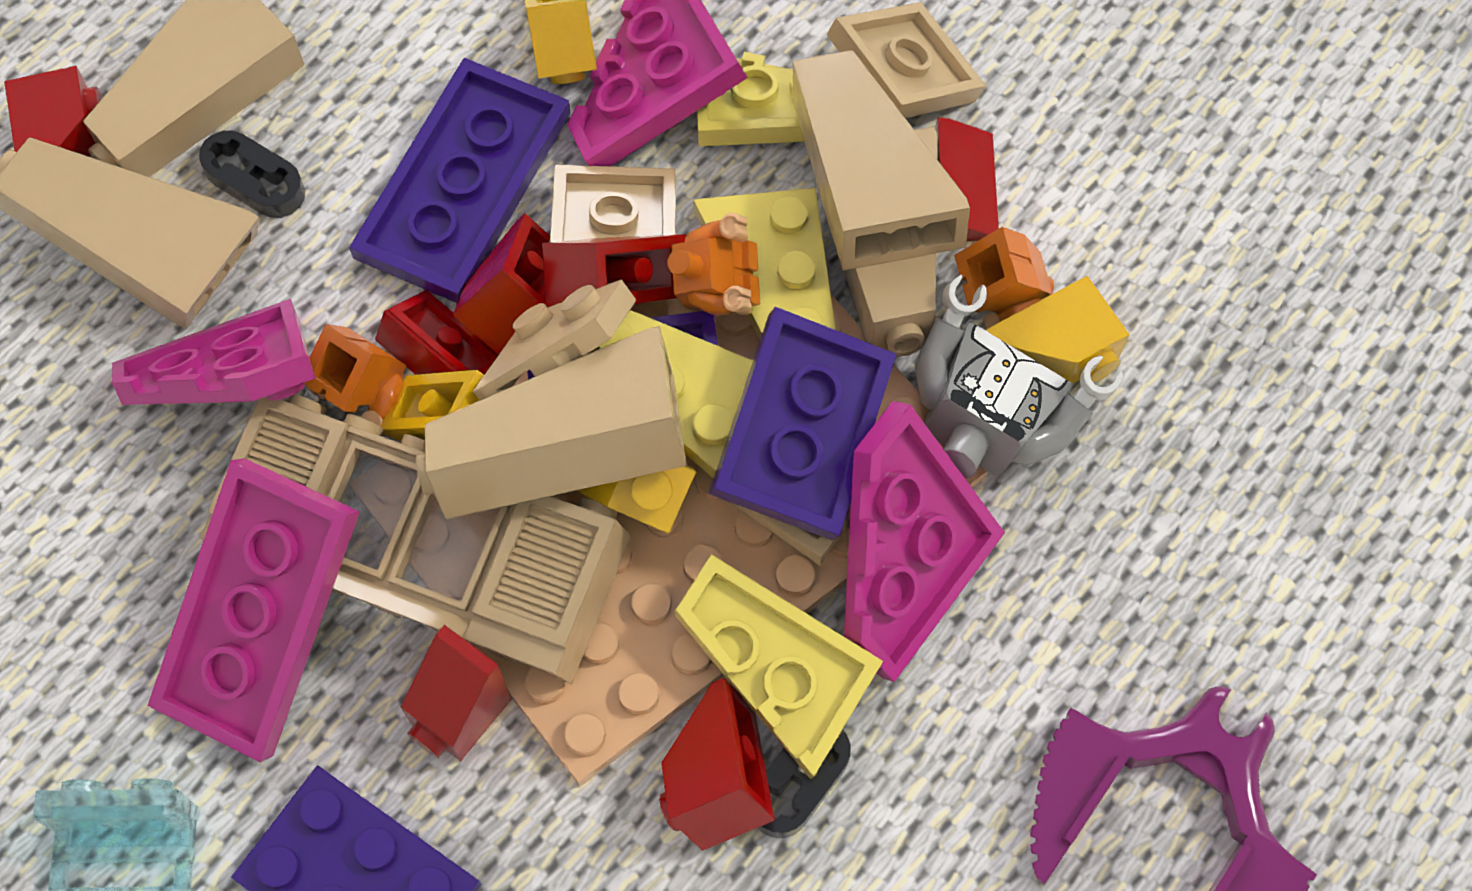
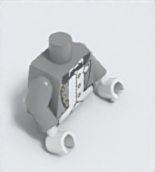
(994, 400)

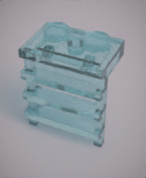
(119, 826)

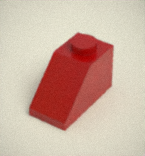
(52, 109)
(601, 261)
(504, 285)
(453, 696)
(717, 771)

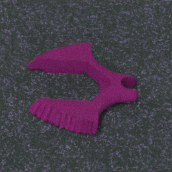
(1090, 756)

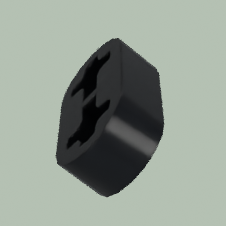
(258, 164)
(811, 792)

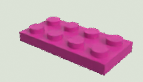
(252, 608)

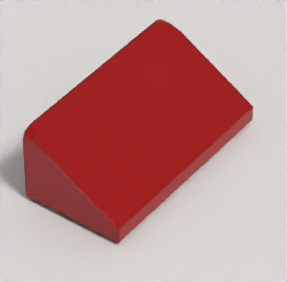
(970, 162)
(430, 338)

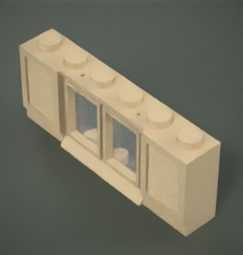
(502, 578)

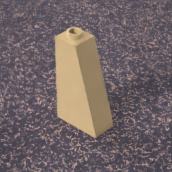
(191, 81)
(871, 167)
(128, 227)
(898, 296)
(560, 431)

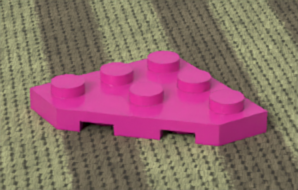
(652, 77)
(224, 363)
(911, 538)

